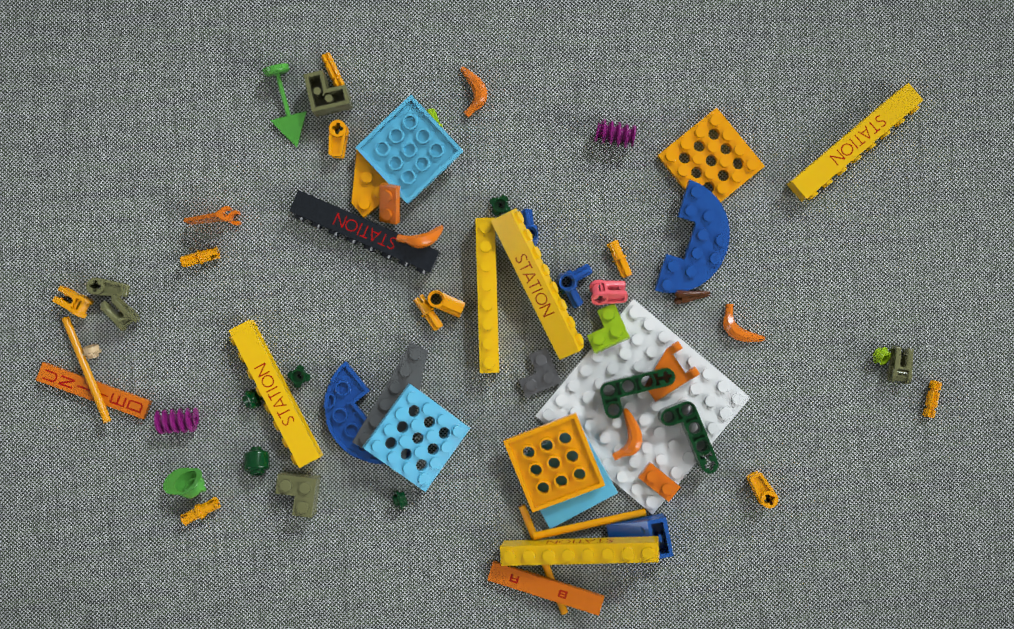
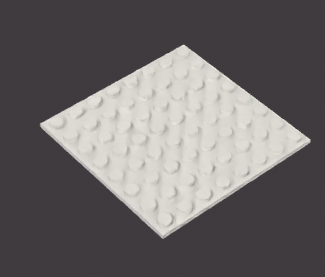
(662, 445)

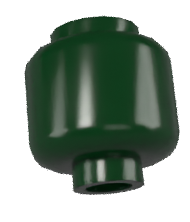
(256, 461)

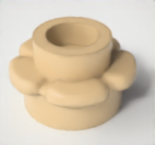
(91, 351)

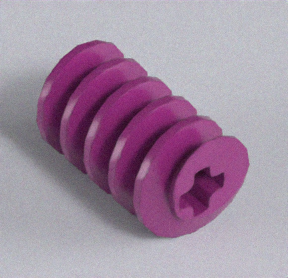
(615, 133)
(176, 422)

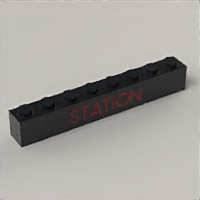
(363, 231)

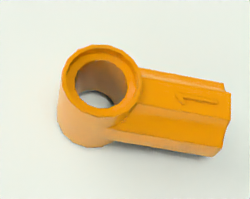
(448, 304)

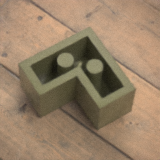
(325, 99)
(304, 488)

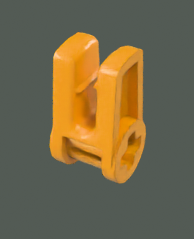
(337, 141)
(79, 302)
(761, 488)

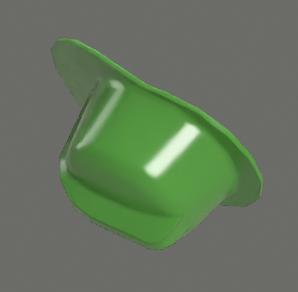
(185, 482)

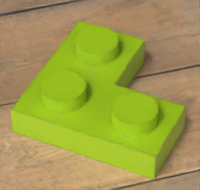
(613, 331)

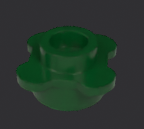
(499, 200)
(299, 371)
(251, 399)
(399, 499)

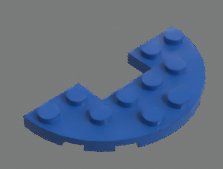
(706, 244)
(343, 414)

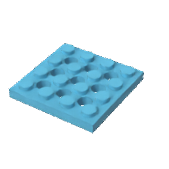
(388, 428)

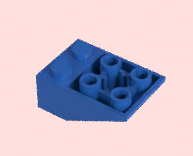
(645, 526)

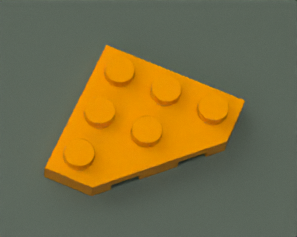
(365, 186)

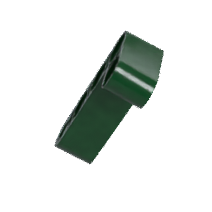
(637, 388)
(693, 438)

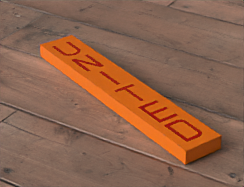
(77, 385)

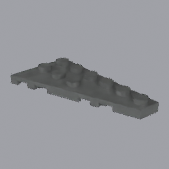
(409, 370)

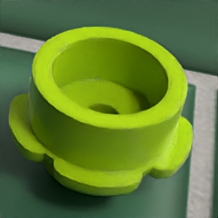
(881, 356)

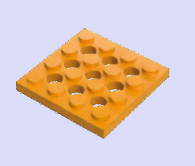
(724, 162)
(530, 481)

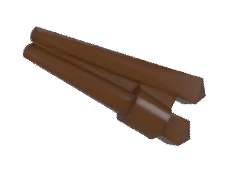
(687, 296)

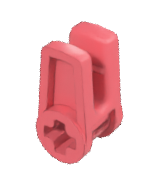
(608, 292)

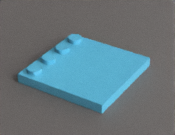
(409, 149)
(567, 509)

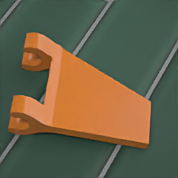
(218, 216)
(669, 361)

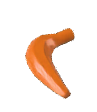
(479, 91)
(421, 240)
(736, 331)
(634, 437)

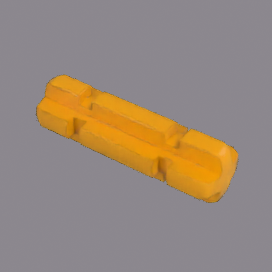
(332, 69)
(932, 399)

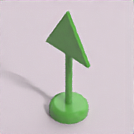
(290, 124)

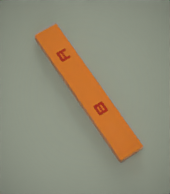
(546, 588)

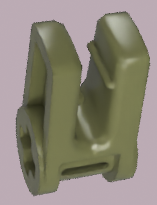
(107, 288)
(123, 317)
(904, 369)

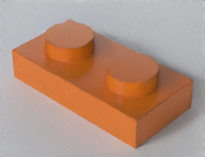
(389, 203)
(659, 481)

